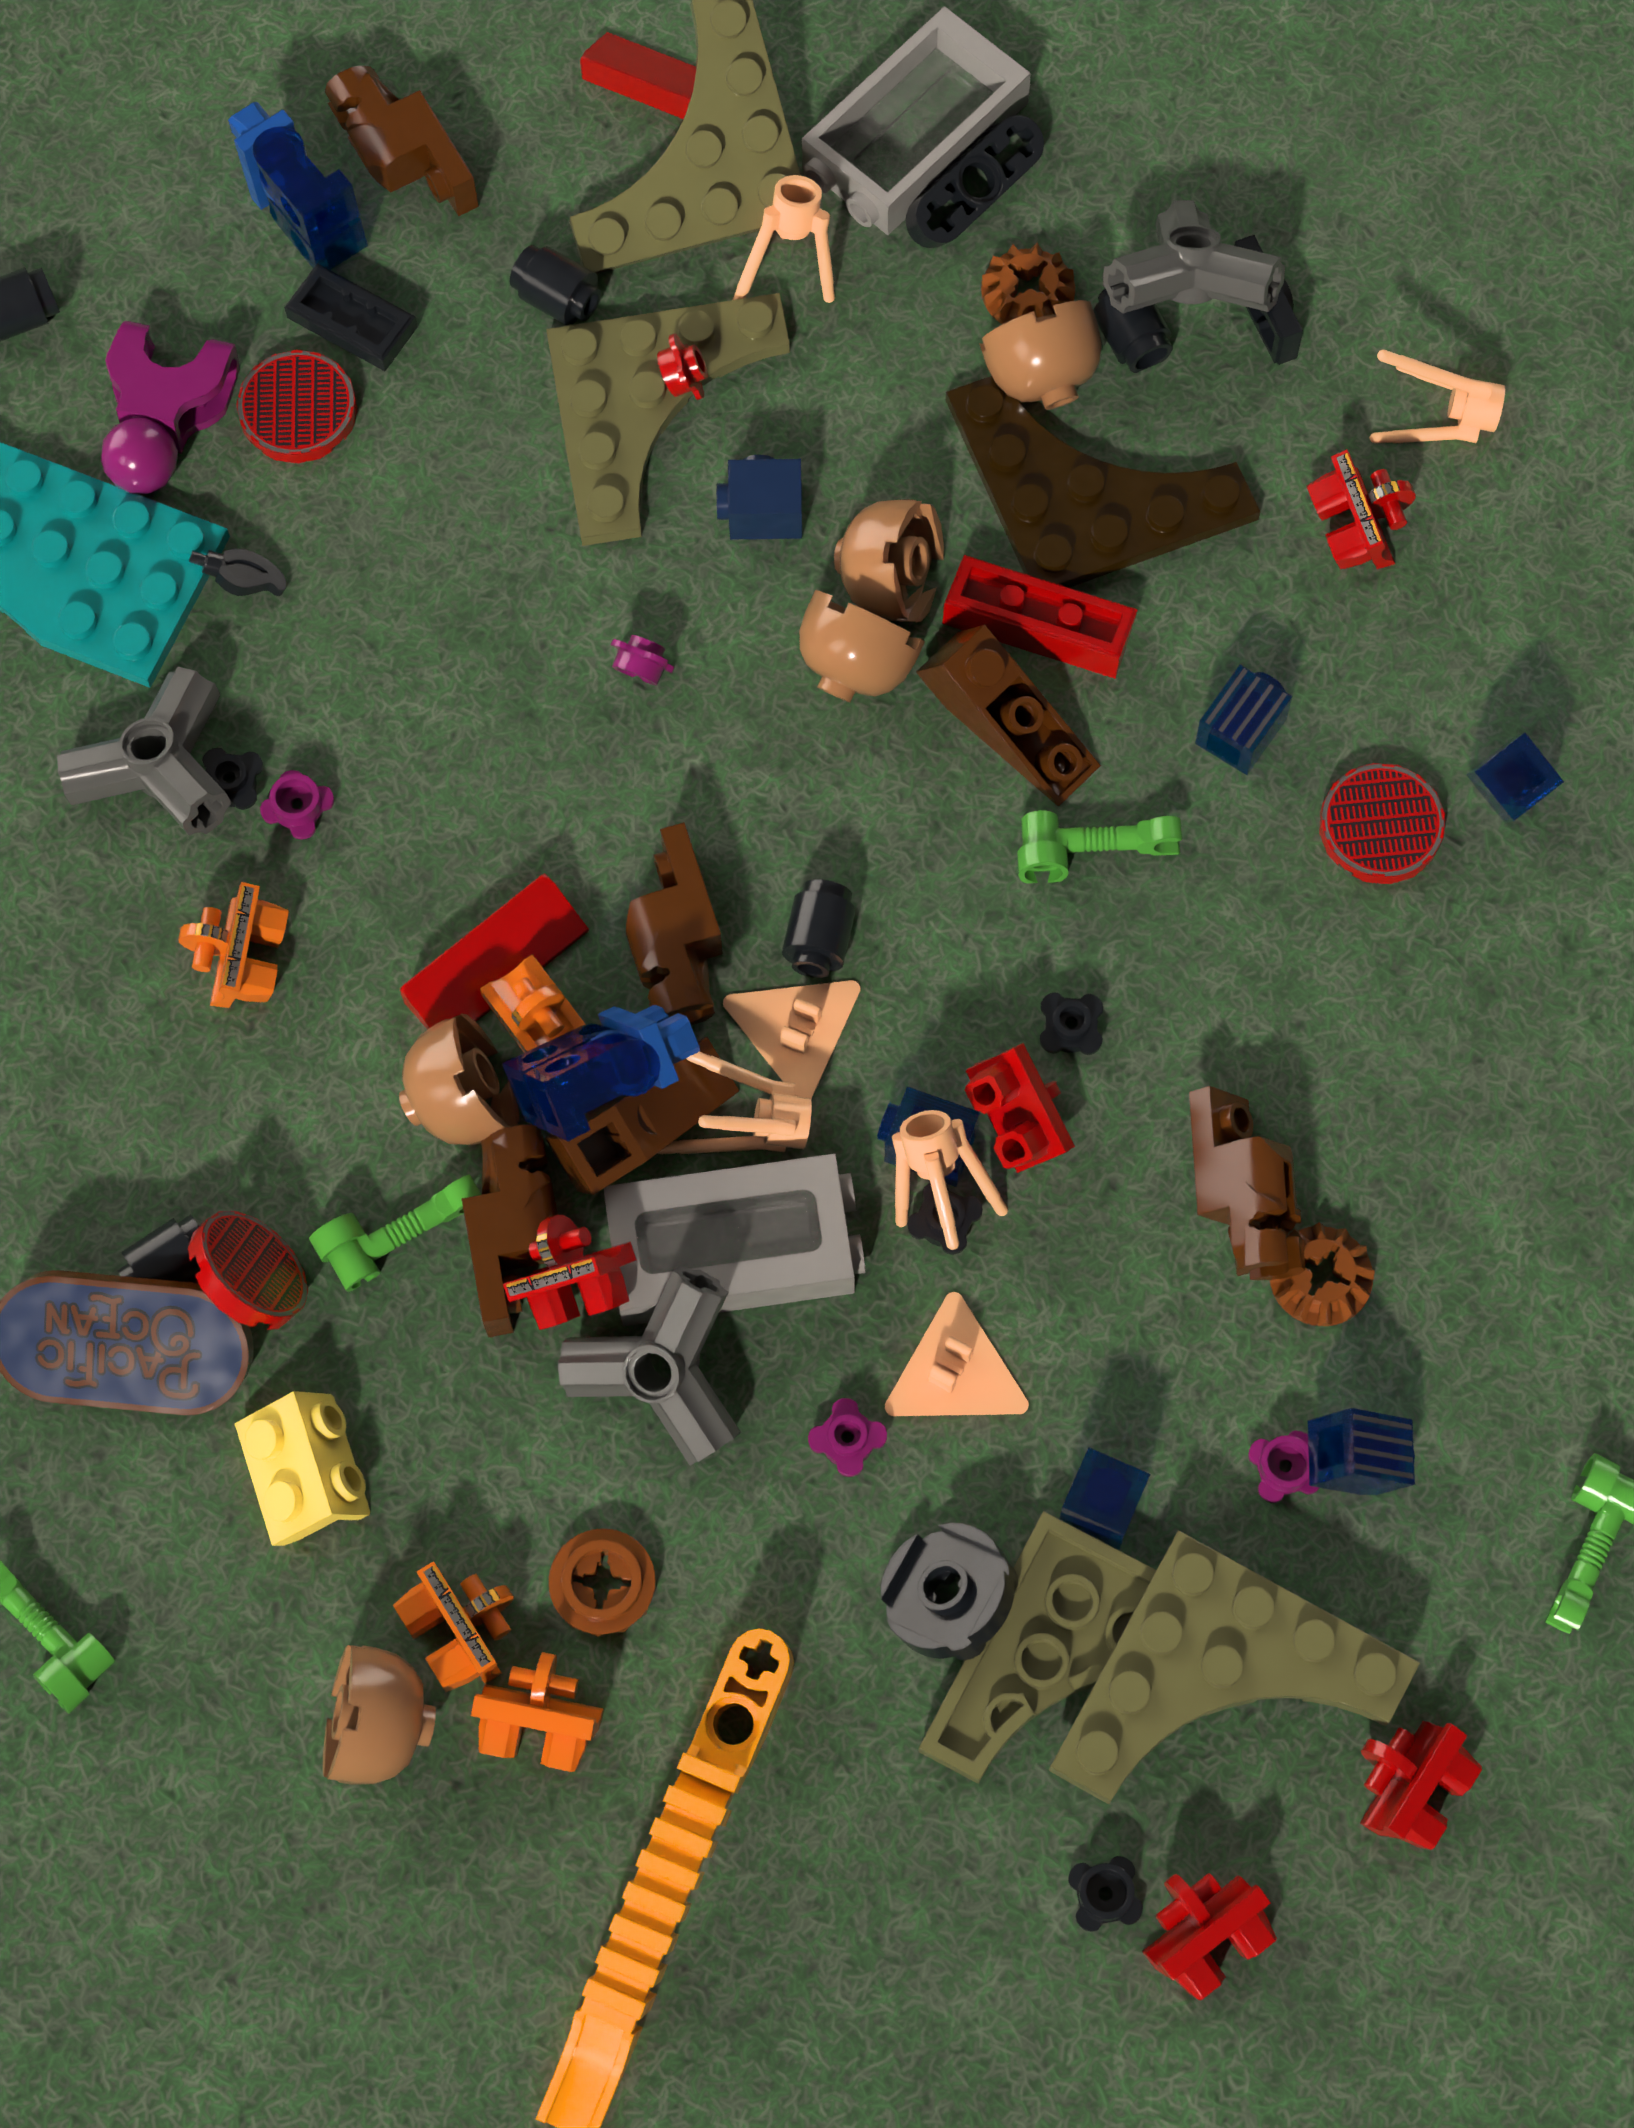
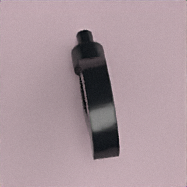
(241, 571)

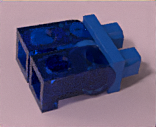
(310, 209)
(597, 1064)

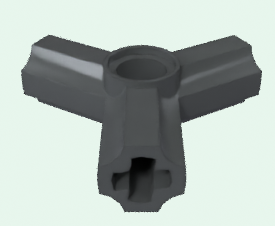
(1192, 267)
(155, 757)
(676, 1333)

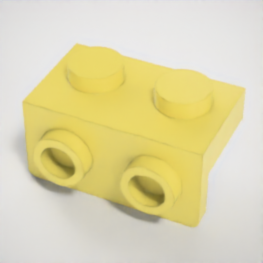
(302, 1466)

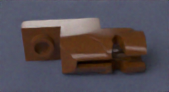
(399, 138)
(675, 932)
(1245, 1185)
(507, 1217)

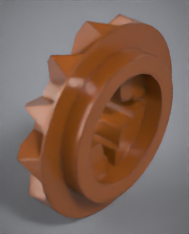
(1002, 281)
(1334, 1301)
(581, 1559)

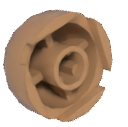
(1045, 354)
(885, 552)
(855, 649)
(449, 1081)
(375, 1717)

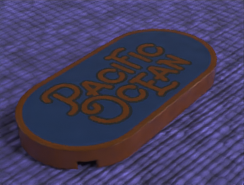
(121, 1343)

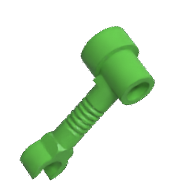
(1047, 845)
(354, 1252)
(1612, 1501)
(72, 1663)

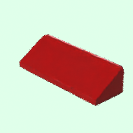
(639, 73)
(1040, 616)
(530, 923)

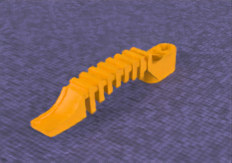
(657, 1897)

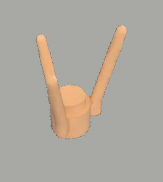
(793, 216)
(1472, 402)
(776, 1123)
(930, 1146)

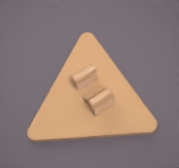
(795, 1027)
(955, 1371)

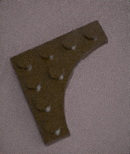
(1079, 514)

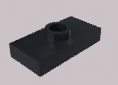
(351, 317)
(1278, 326)

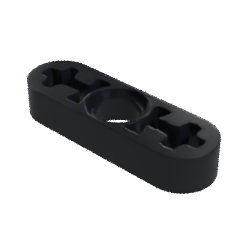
(950, 185)

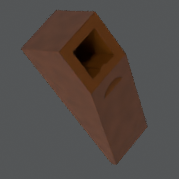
(1008, 712)
(638, 1127)

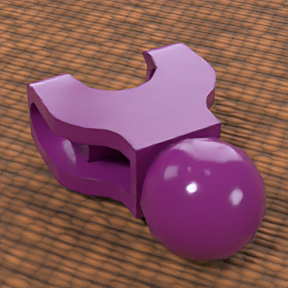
(161, 406)

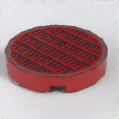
(297, 406)
(1382, 823)
(248, 1270)

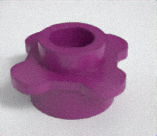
(641, 659)
(290, 788)
(850, 1455)
(1267, 1457)

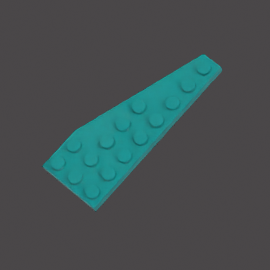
(97, 565)

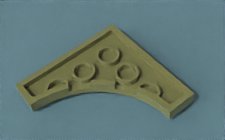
(718, 164)
(619, 404)
(1212, 1642)
(1054, 1643)

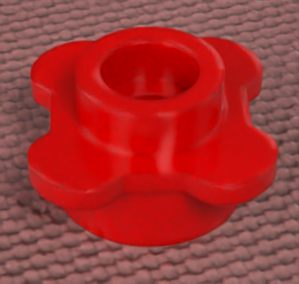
(682, 368)

